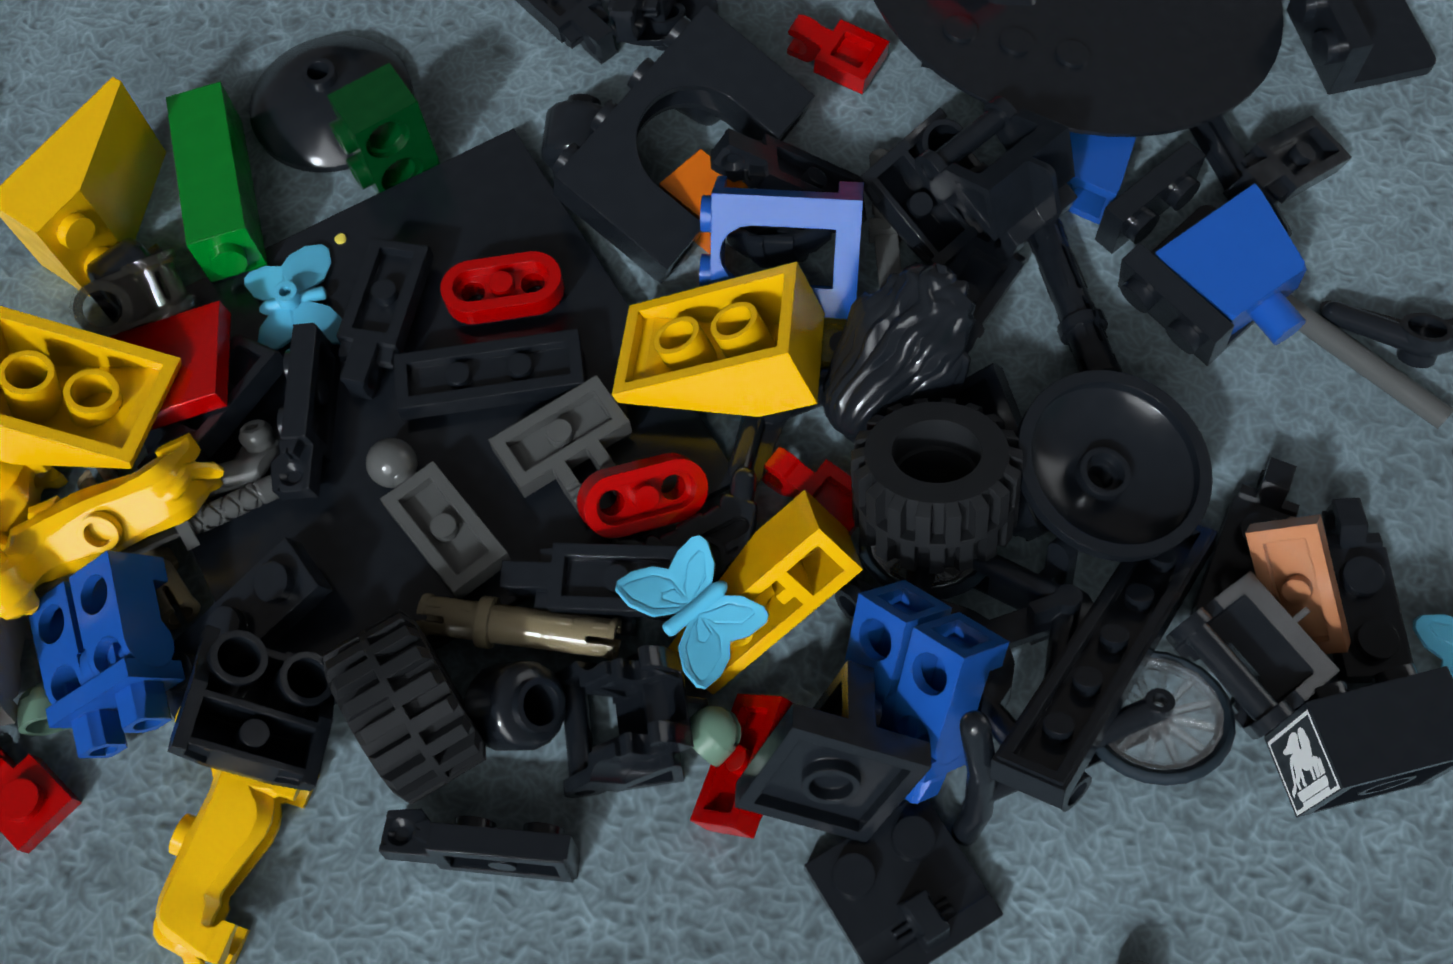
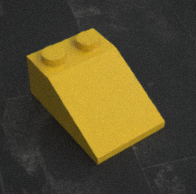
(85, 184)
(726, 347)
(76, 394)

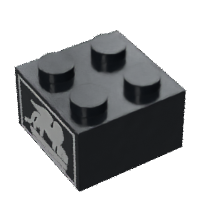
(1366, 739)

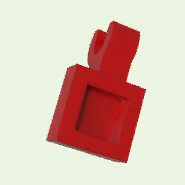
(842, 54)
(827, 485)
(31, 801)

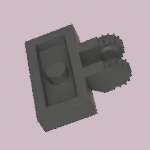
(562, 437)

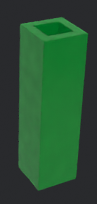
(215, 183)

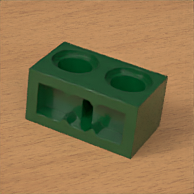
(382, 129)

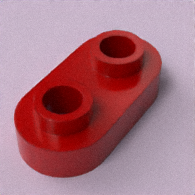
(504, 287)
(639, 495)

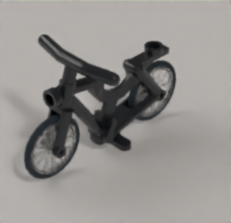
(1167, 731)

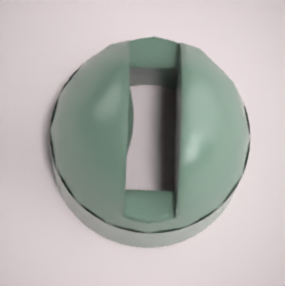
(32, 713)
(715, 733)

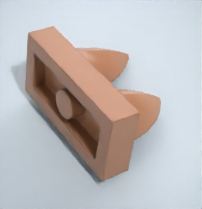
(1297, 569)

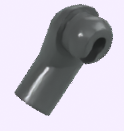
(252, 460)

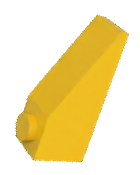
(791, 571)

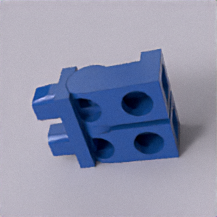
(106, 652)
(925, 670)

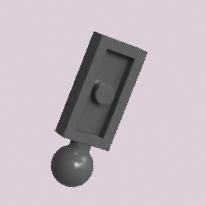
(435, 517)

